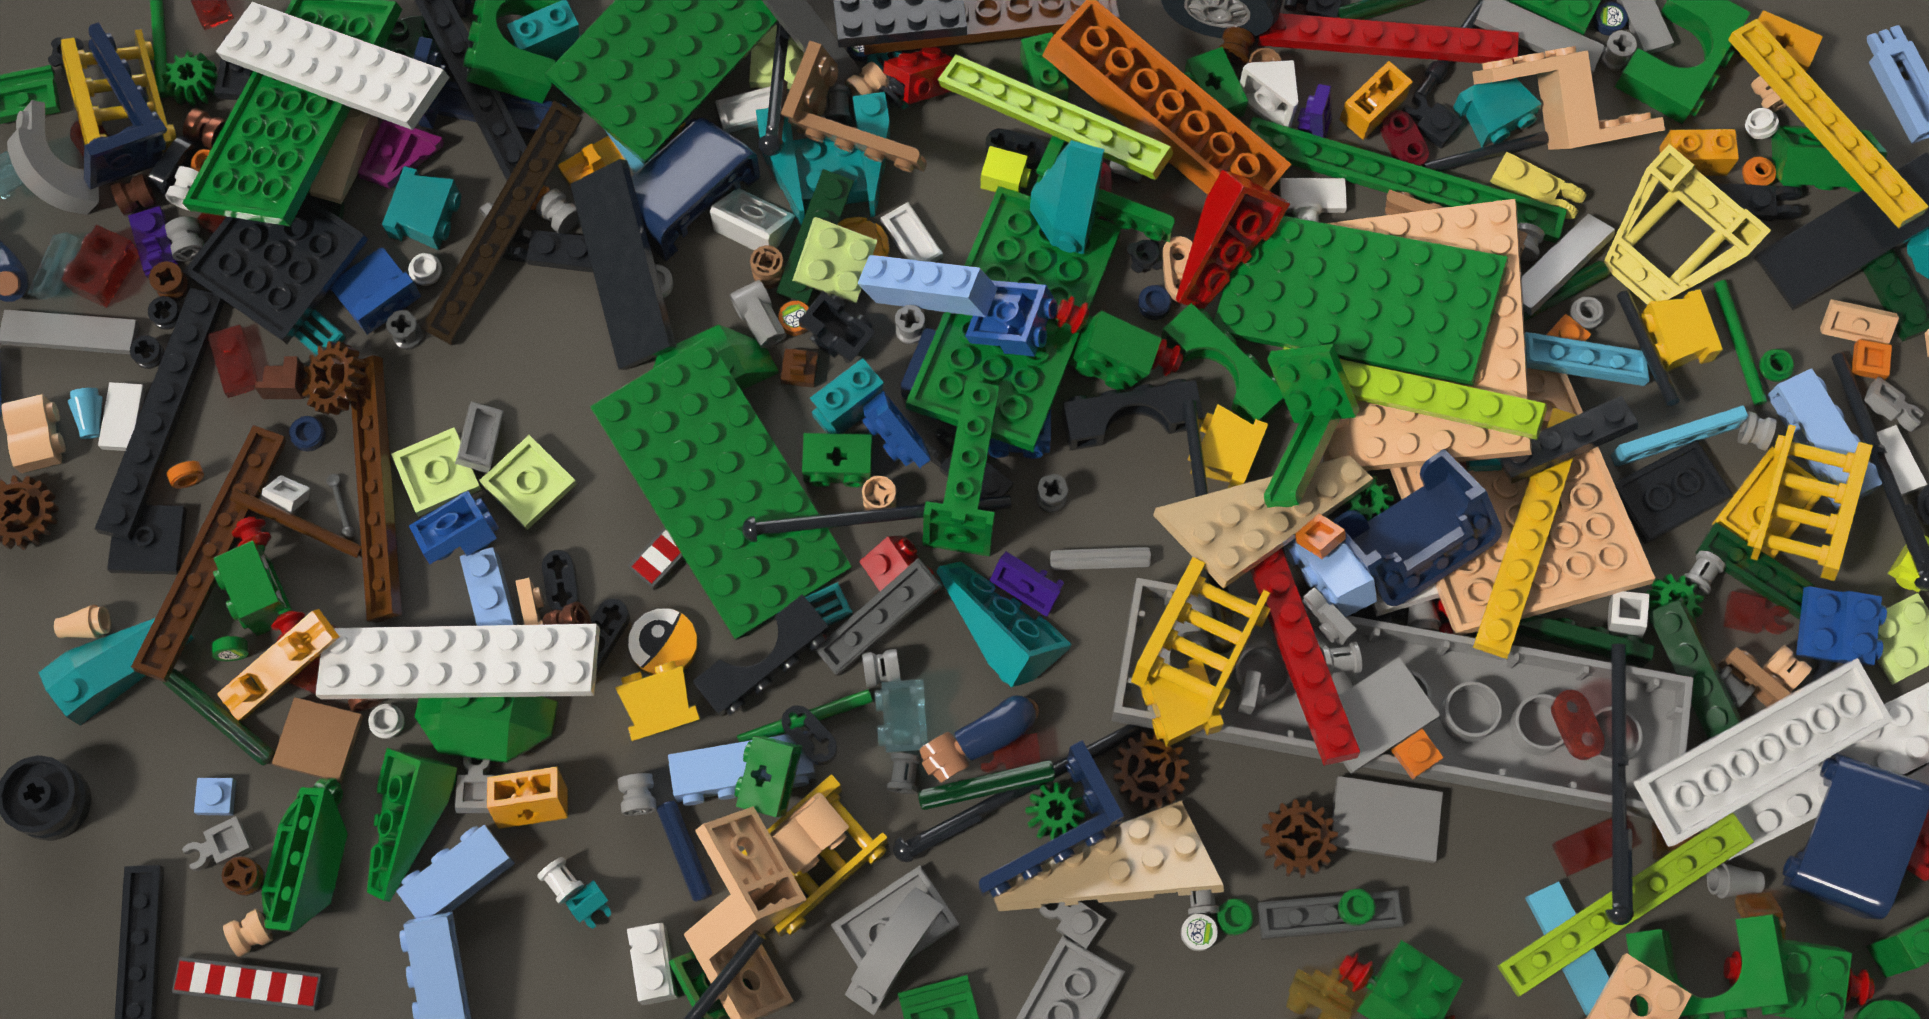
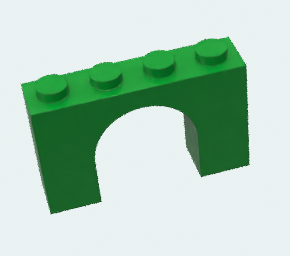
(497, 62)
(1676, 89)
(1902, 949)
(1763, 976)

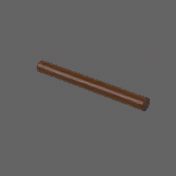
(295, 523)

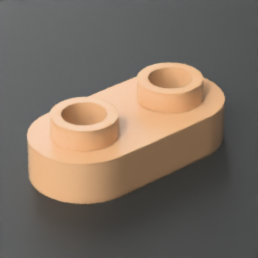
(1173, 268)

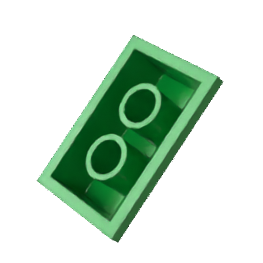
(1805, 161)

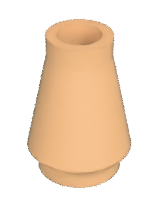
(84, 623)

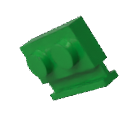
(26, 85)
(940, 1001)

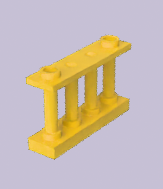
(84, 88)
(1836, 525)
(1167, 638)
(871, 852)

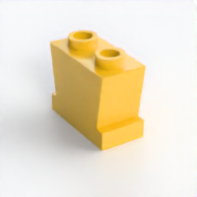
(1682, 330)
(1230, 445)
(656, 700)
(1180, 710)

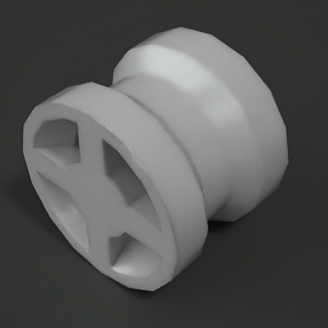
(1534, 237)
(1757, 431)

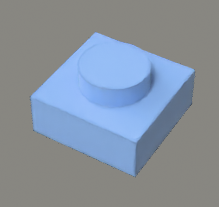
(215, 796)

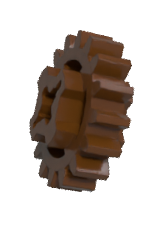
(333, 378)
(31, 522)
(1159, 784)
(1314, 838)

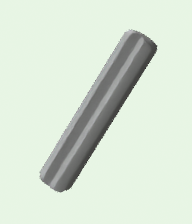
(1100, 558)

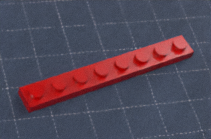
(1390, 39)
(1305, 661)

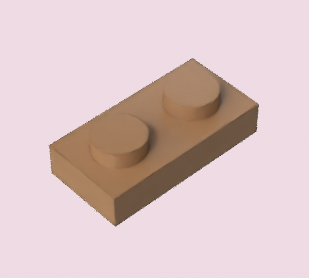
(1767, 686)

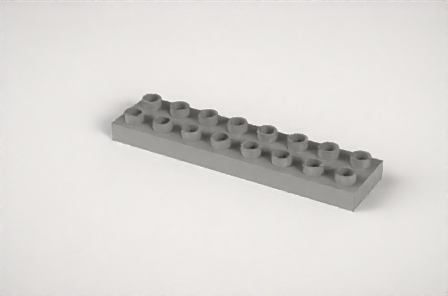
(1491, 708)

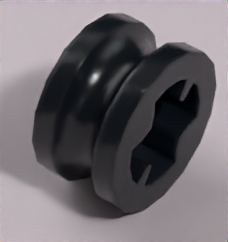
(893, 91)
(160, 303)
(138, 346)

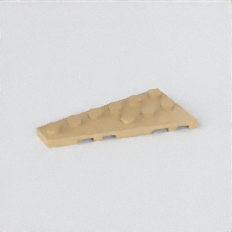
(1237, 530)
(1134, 862)

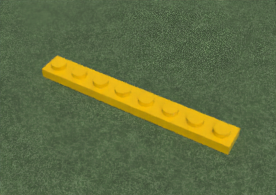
(1828, 123)
(1522, 554)

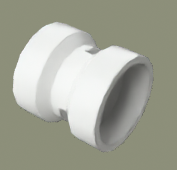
(184, 179)

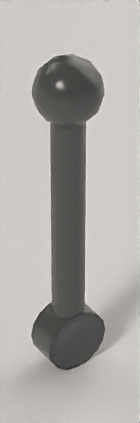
(334, 482)

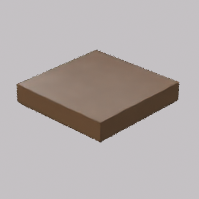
(317, 739)

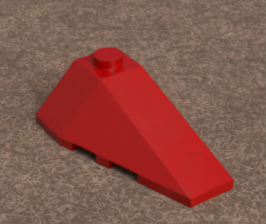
(1229, 227)

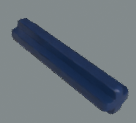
(684, 851)

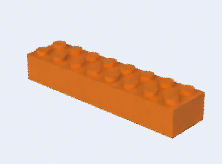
(1159, 100)

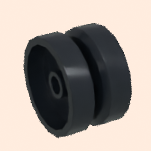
(44, 798)

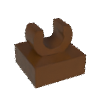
(799, 368)

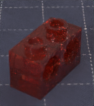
(108, 269)

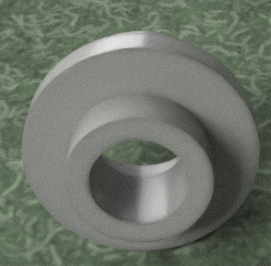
(1591, 305)

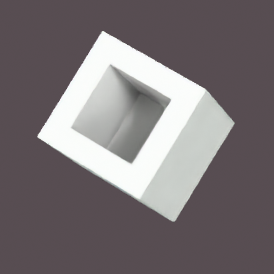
(1628, 614)

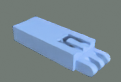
(1906, 97)

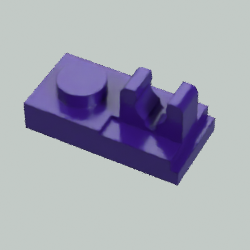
(1318, 112)
(151, 238)
(1026, 583)

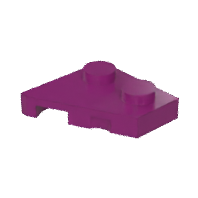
(395, 148)

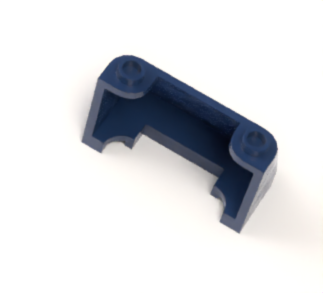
(689, 179)
(1424, 532)
(1860, 838)

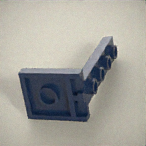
(451, 103)
(136, 146)
(1097, 799)

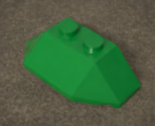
(739, 353)
(486, 726)
(303, 861)

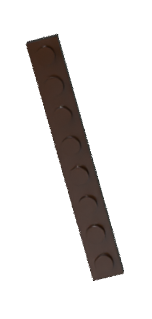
(375, 495)
(196, 577)

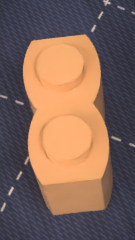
(33, 433)
(808, 833)

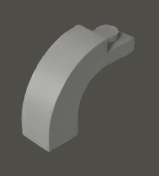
(42, 170)
(893, 949)

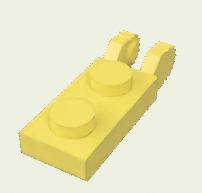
(1534, 183)

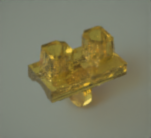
(1322, 992)

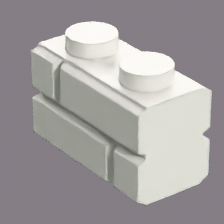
(651, 964)

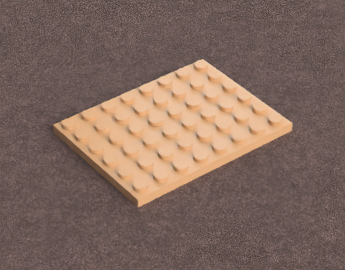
(1399, 438)
(1589, 544)

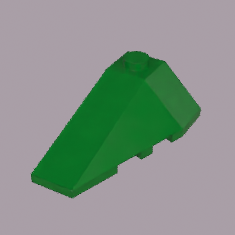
(412, 801)

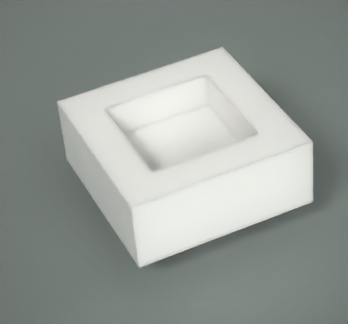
(285, 494)

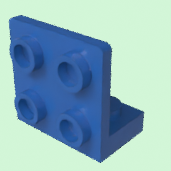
(375, 290)

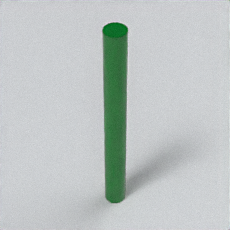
(159, 44)
(1740, 343)
(820, 712)

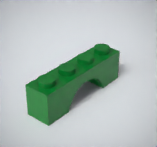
(1199, 338)

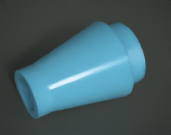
(86, 410)

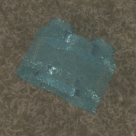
(903, 715)

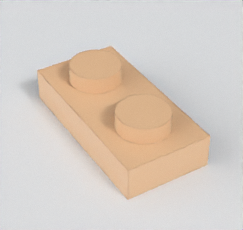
(1858, 322)
(530, 601)

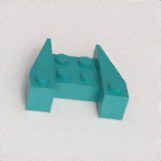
(802, 160)

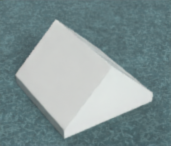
(1271, 90)
(750, 220)

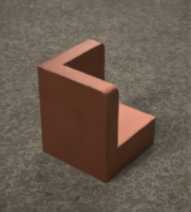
(282, 381)

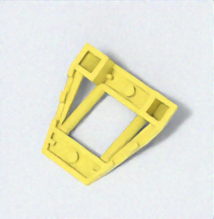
(1703, 199)

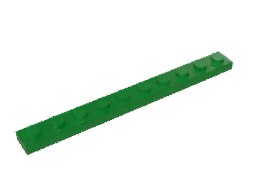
(1388, 174)

